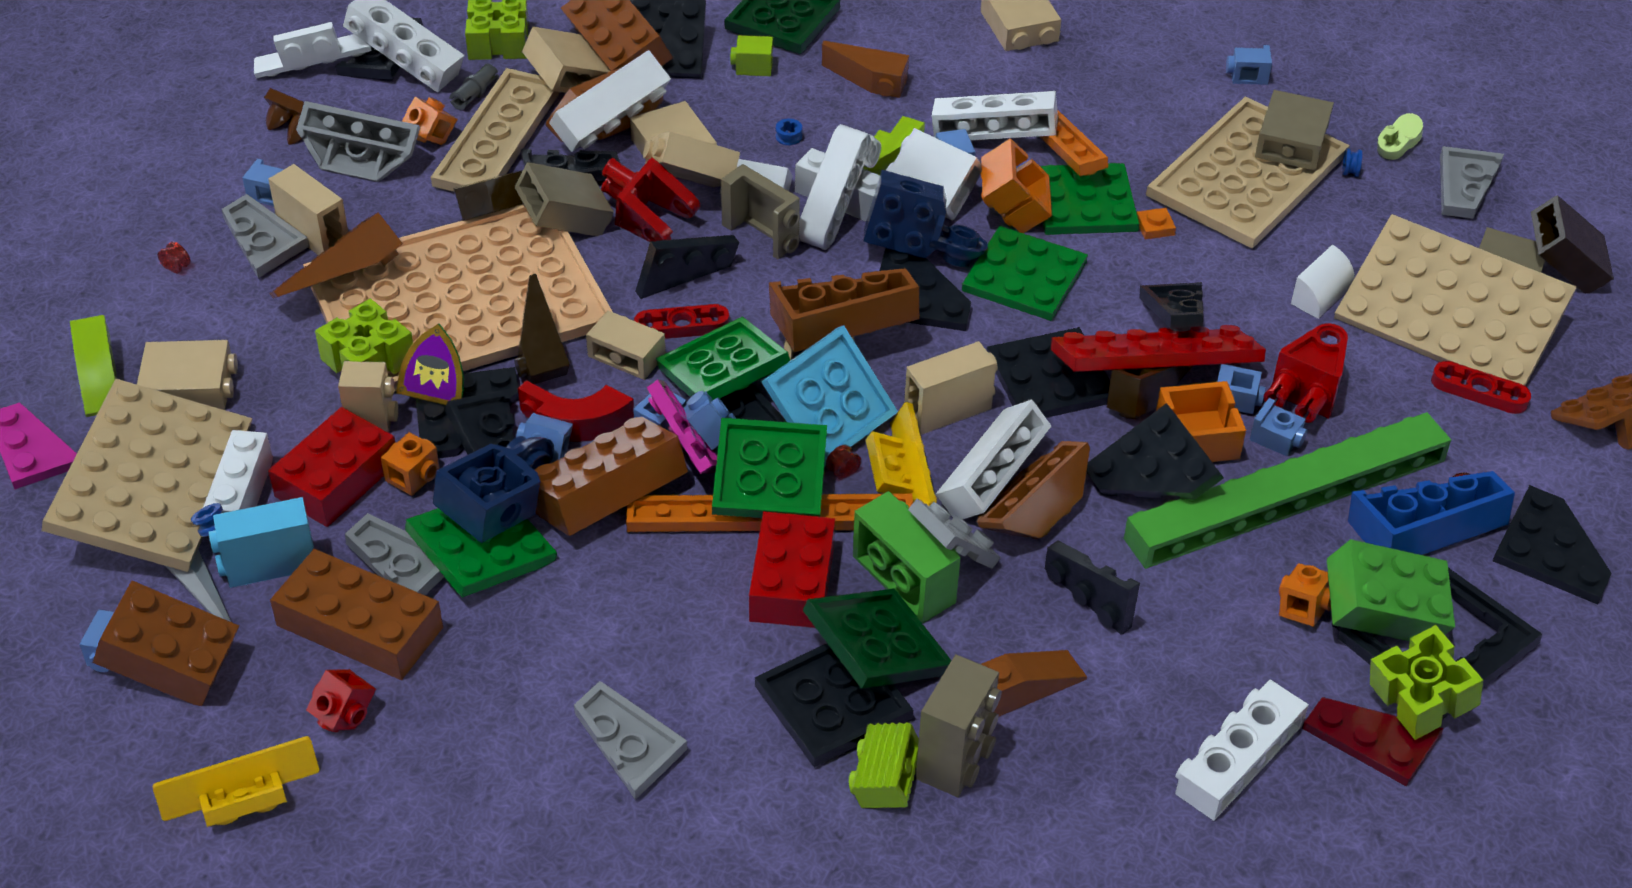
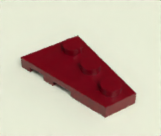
(1371, 738)

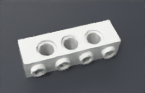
(404, 41)
(998, 115)
(1240, 749)

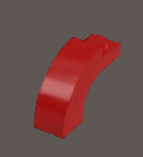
(589, 415)

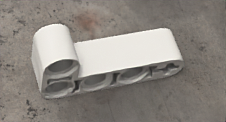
(835, 184)

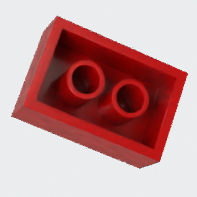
(332, 466)
(790, 567)

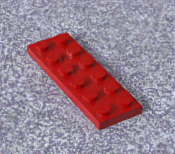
(1157, 349)

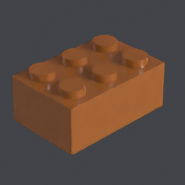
(165, 643)

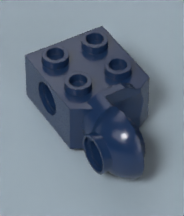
(910, 219)
(493, 486)

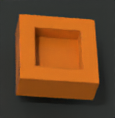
(1156, 223)

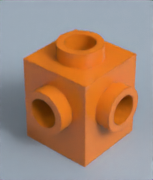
(433, 120)
(410, 463)
(1304, 594)

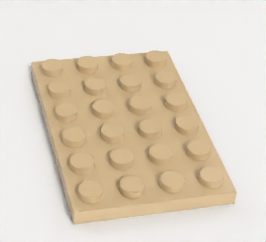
(1229, 187)
(1455, 301)
(143, 475)

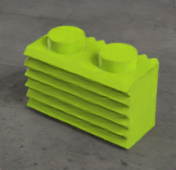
(885, 766)

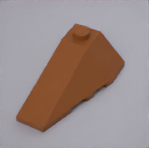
(361, 247)

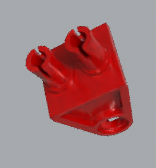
(649, 184)
(1310, 372)

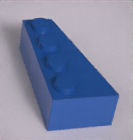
(1432, 513)

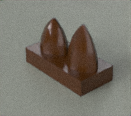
(281, 110)

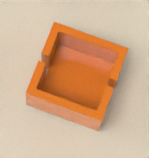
(1015, 193)
(1209, 416)

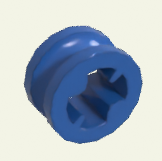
(786, 125)
(1352, 162)
(205, 519)

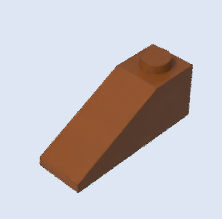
(869, 68)
(1033, 676)

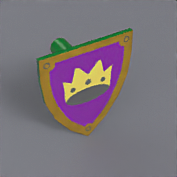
(432, 368)

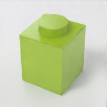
(753, 55)

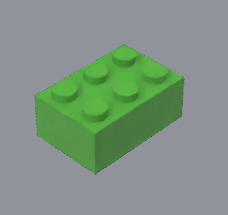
(905, 556)
(1388, 591)

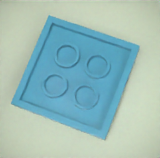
(831, 388)

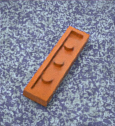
(1076, 148)

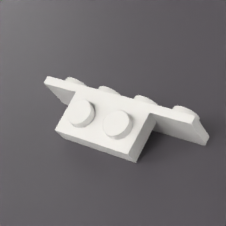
(306, 48)

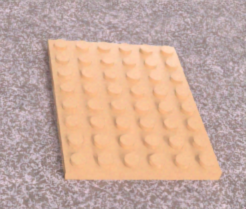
(475, 284)

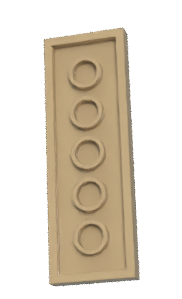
(496, 130)

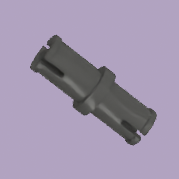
(474, 86)

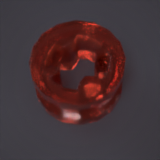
(174, 257)
(843, 461)

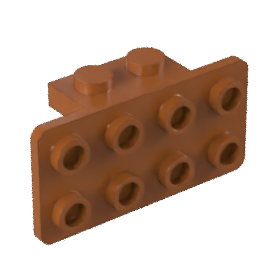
(1602, 408)

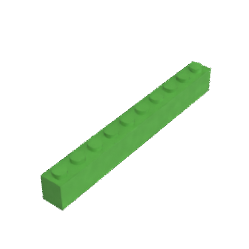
(1285, 489)

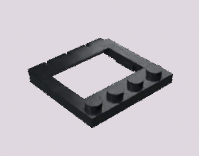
(1489, 656)

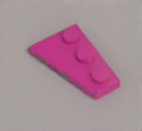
(666, 403)
(30, 447)

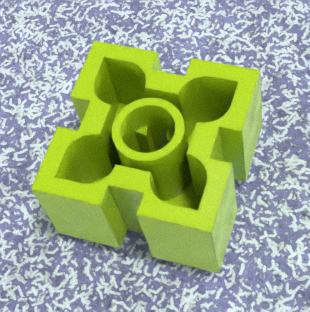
(496, 29)
(364, 338)
(1425, 682)

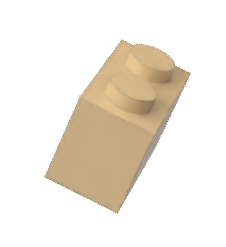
(625, 344)
(368, 392)

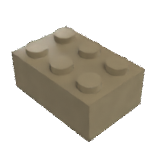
(958, 726)

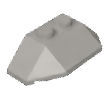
(355, 141)

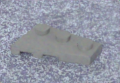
(1465, 179)
(262, 234)
(955, 533)
(392, 554)
(628, 737)

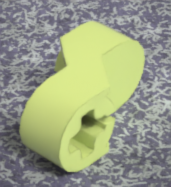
(1400, 136)

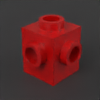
(340, 700)

